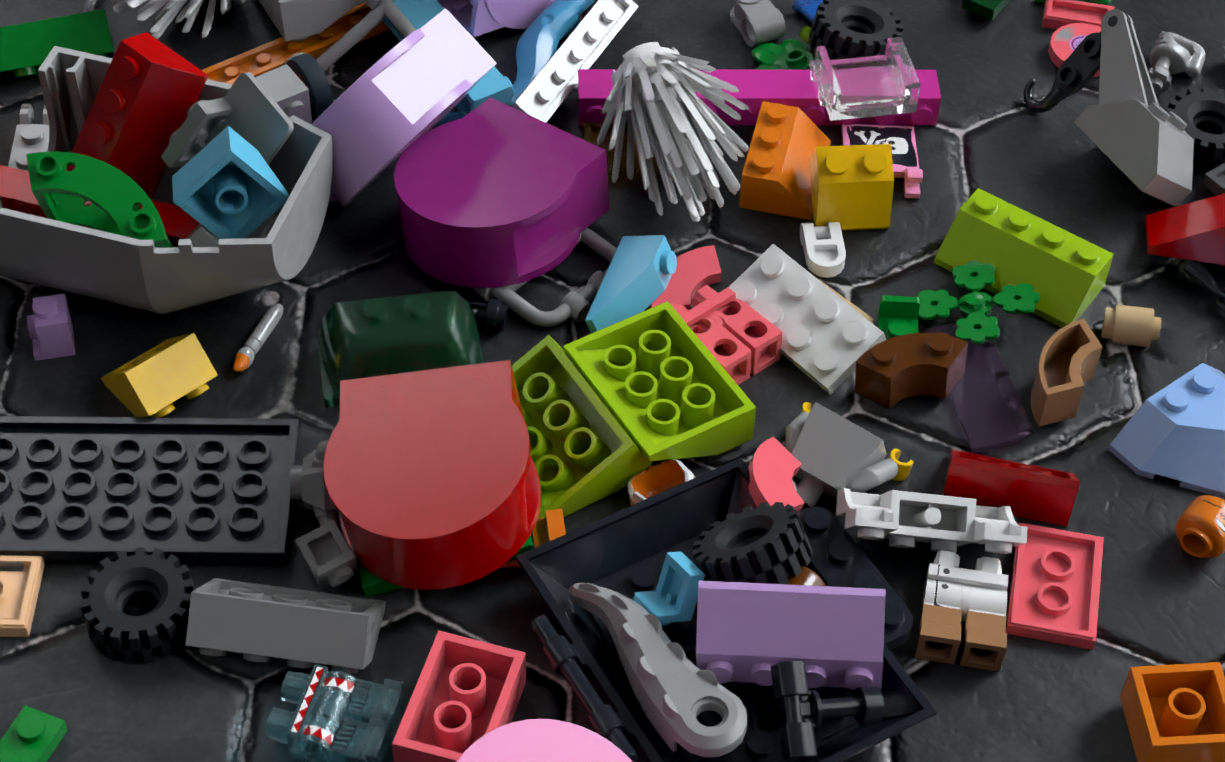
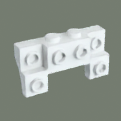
(929, 519)

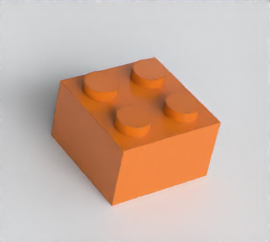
(1176, 712)

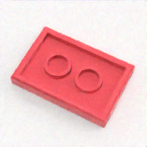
(1056, 587)

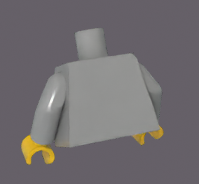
(838, 455)

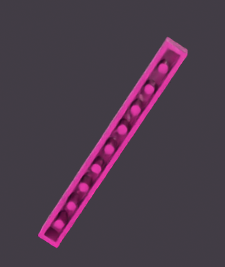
(772, 86)

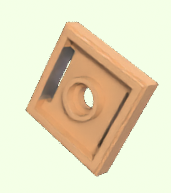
(19, 593)

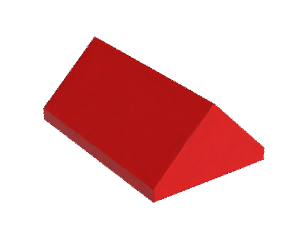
(1028, 489)

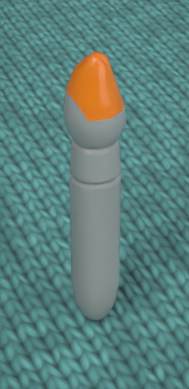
(245, 355)

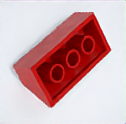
(139, 109)

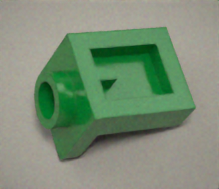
(898, 315)

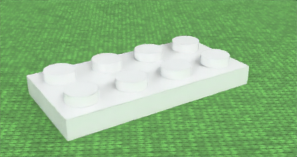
(818, 326)

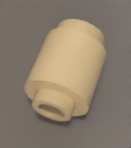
(1131, 325)

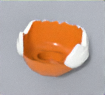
(657, 479)

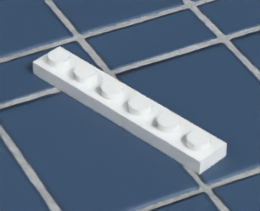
(577, 52)

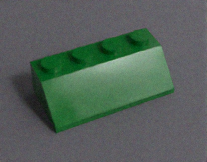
(28, 44)

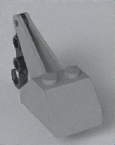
(1128, 119)

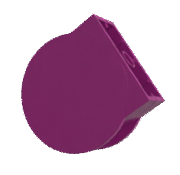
(497, 197)

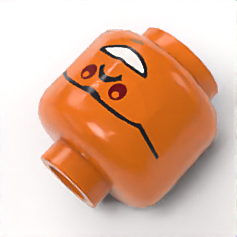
(1203, 527)

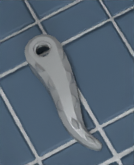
(663, 678)

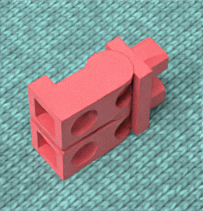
(732, 332)

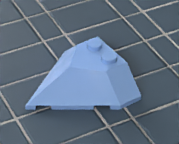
(1180, 433)

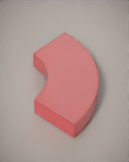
(693, 272)
(772, 475)

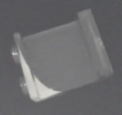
(866, 84)

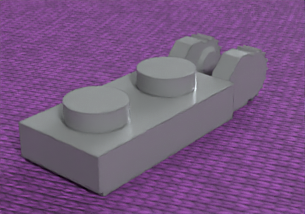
(28, 137)

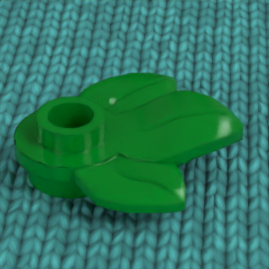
(787, 56)

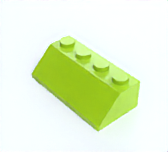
(1027, 250)

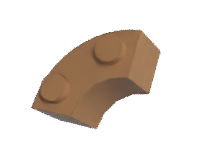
(1062, 370)

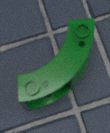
(111, 192)

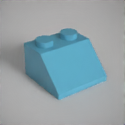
(228, 187)

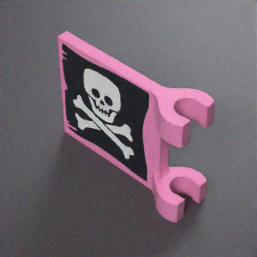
(903, 150)

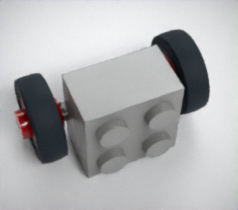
(299, 87)

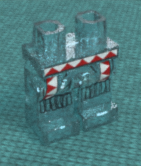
(336, 716)

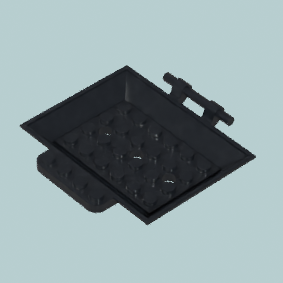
(628, 555)

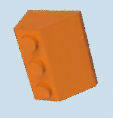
(778, 162)

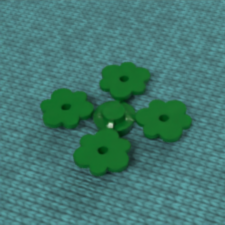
(977, 306)

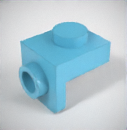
(675, 591)

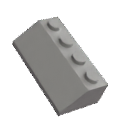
(284, 624)

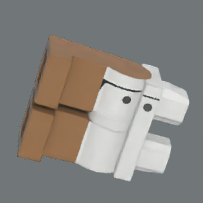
(968, 597)

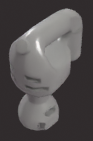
(1173, 56)

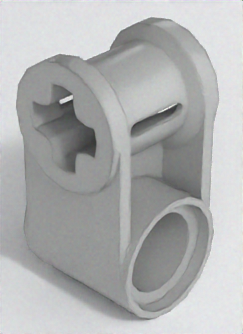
(757, 21)

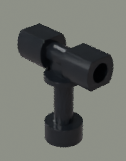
(806, 709)

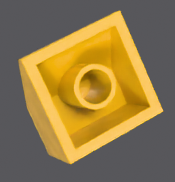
(852, 186)
(162, 376)

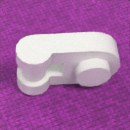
(823, 248)

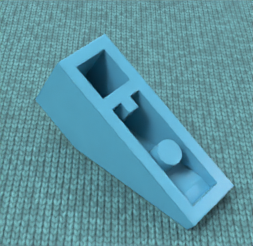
(633, 280)

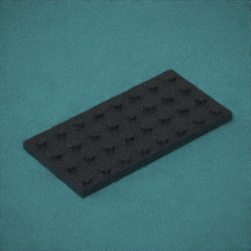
(148, 482)

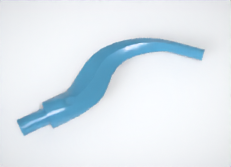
(539, 43)

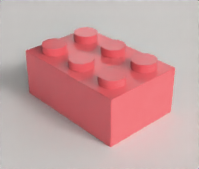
(459, 698)

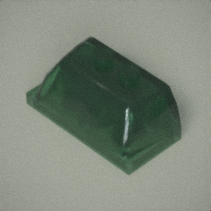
(395, 338)

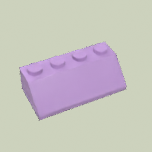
(760, 624)

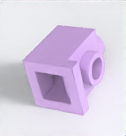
(51, 327)

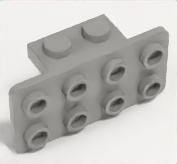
(245, 109)

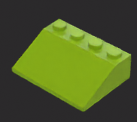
(664, 386)
(572, 433)

